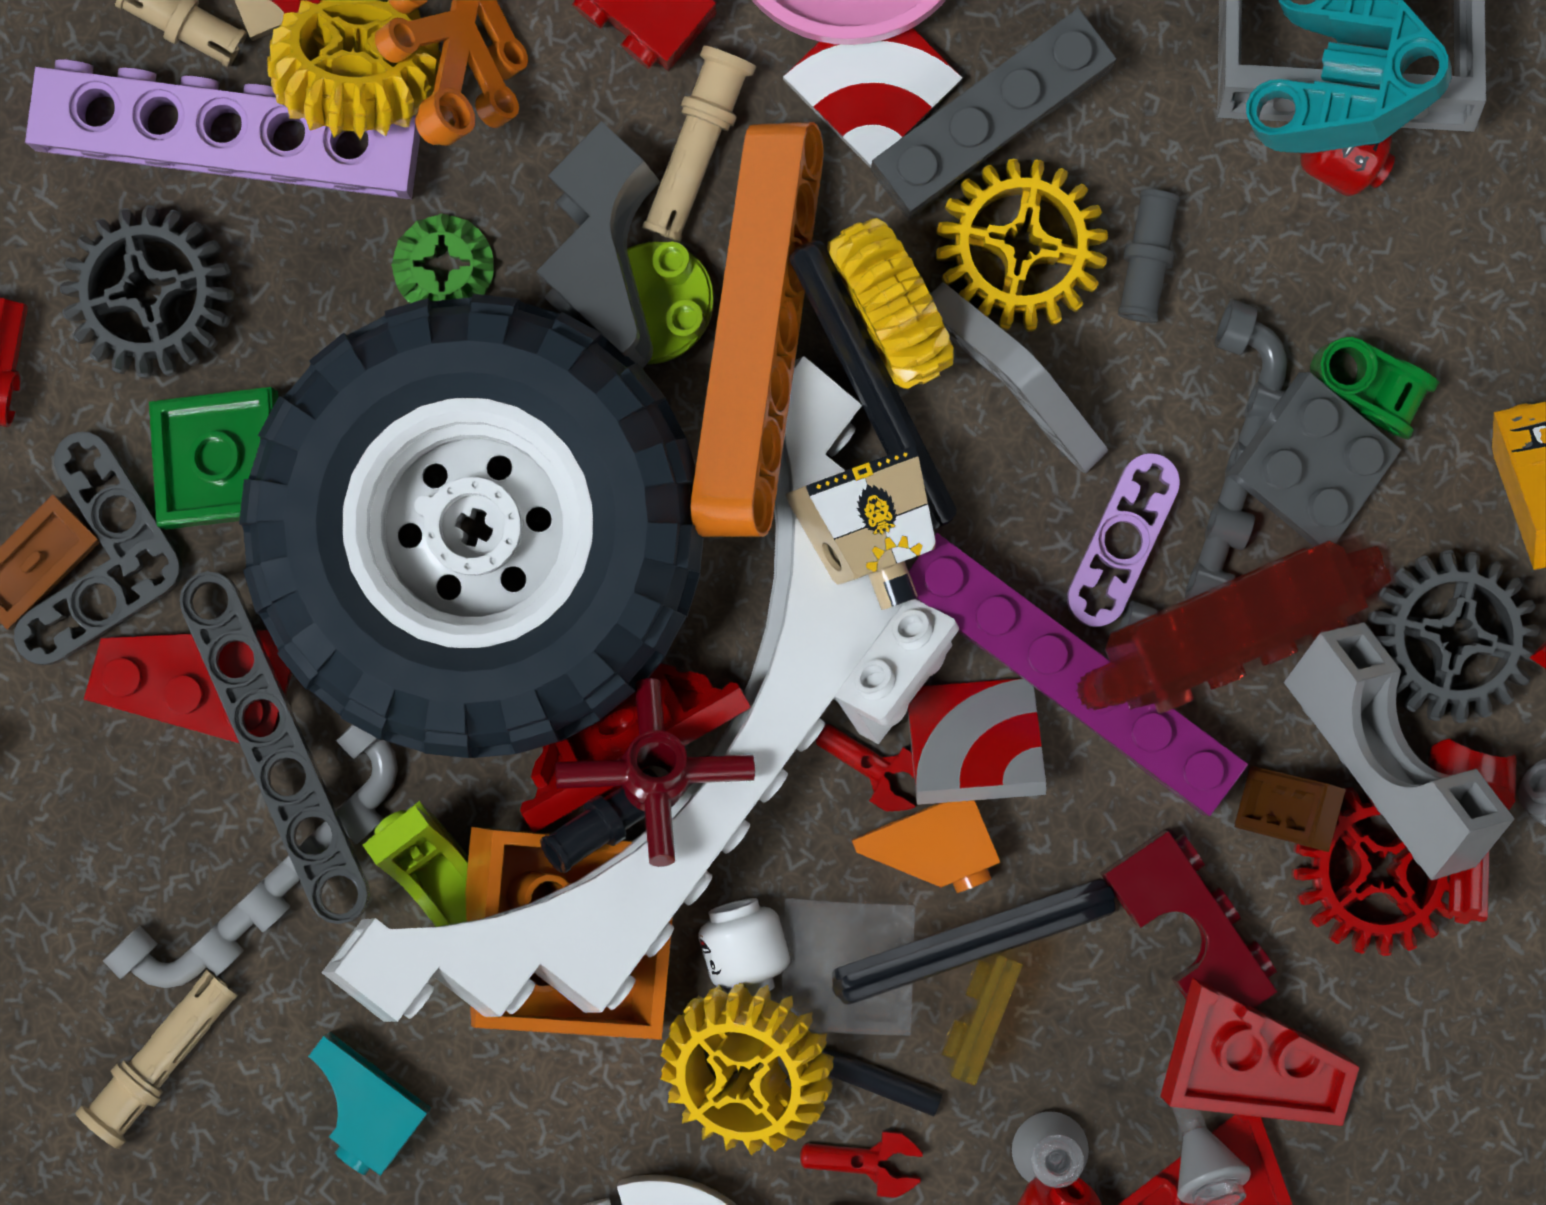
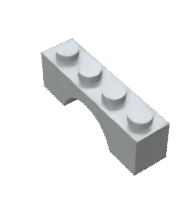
(1350, 695)

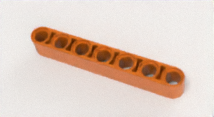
(756, 332)

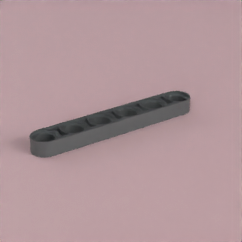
(266, 751)

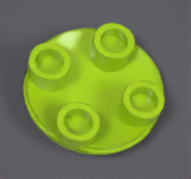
(673, 296)

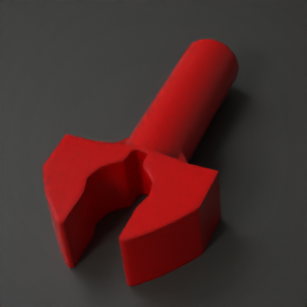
(870, 765)
(866, 1161)

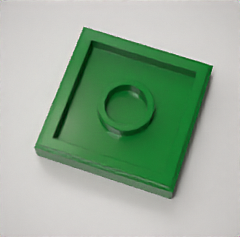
(204, 454)

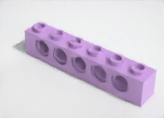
(60, 127)

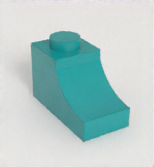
(372, 1107)

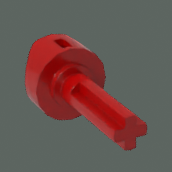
(1470, 887)

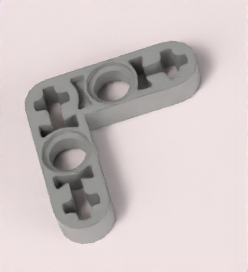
(1022, 376)

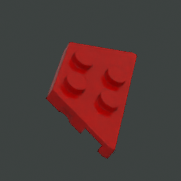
(689, 712)

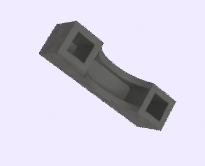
(992, 113)

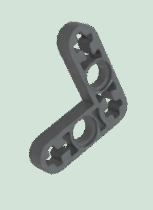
(122, 548)

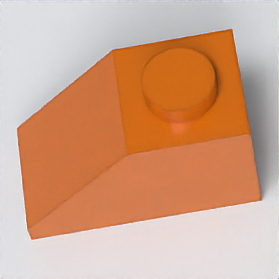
(936, 845)

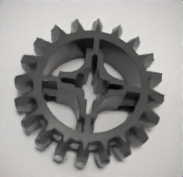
(177, 284)
(1462, 607)

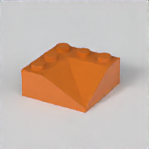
(512, 871)

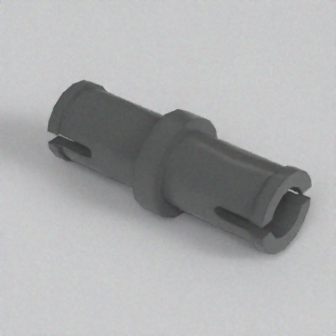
(1149, 256)

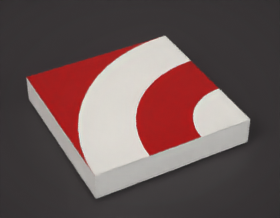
(873, 89)

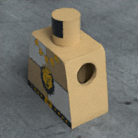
(869, 523)

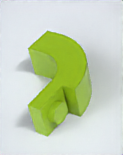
(424, 861)

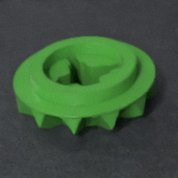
(421, 244)

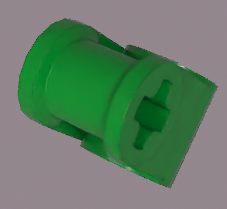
(1384, 389)

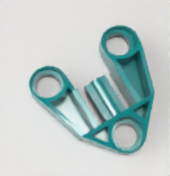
(1345, 115)

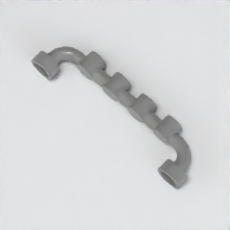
(264, 902)

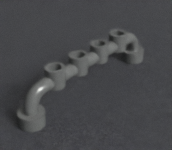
(1227, 523)

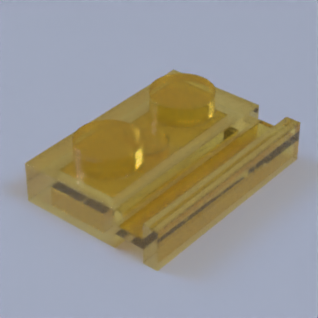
(971, 1041)

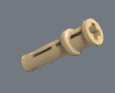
(706, 114)
(139, 1081)

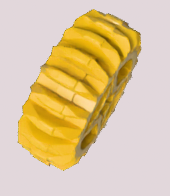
(334, 75)
(1051, 248)
(892, 302)
(754, 1102)

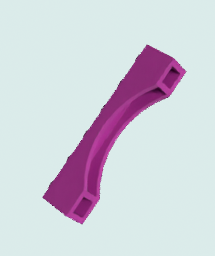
(1055, 659)

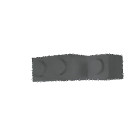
(591, 270)

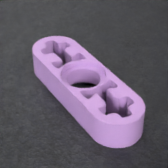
(1156, 504)

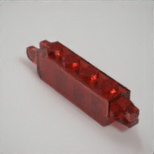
(1233, 625)

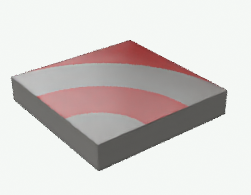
(976, 742)

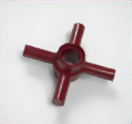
(649, 793)

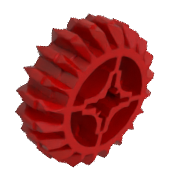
(1353, 888)

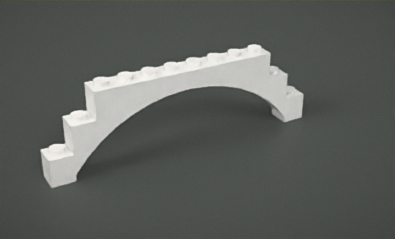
(602, 925)

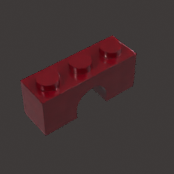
(1164, 879)

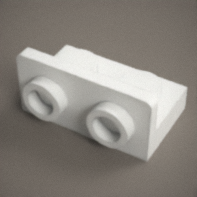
(896, 668)

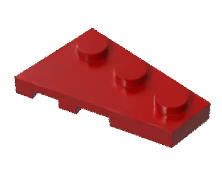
(170, 683)
(1253, 1064)

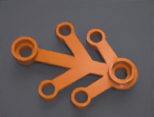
(447, 112)

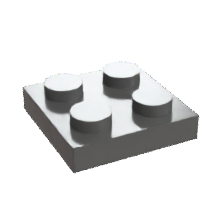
(1314, 461)

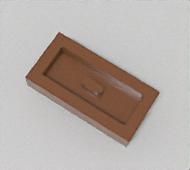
(40, 557)

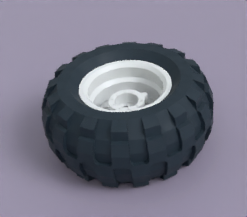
(347, 471)

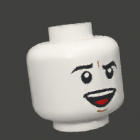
(744, 945)

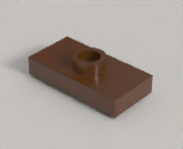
(1289, 808)

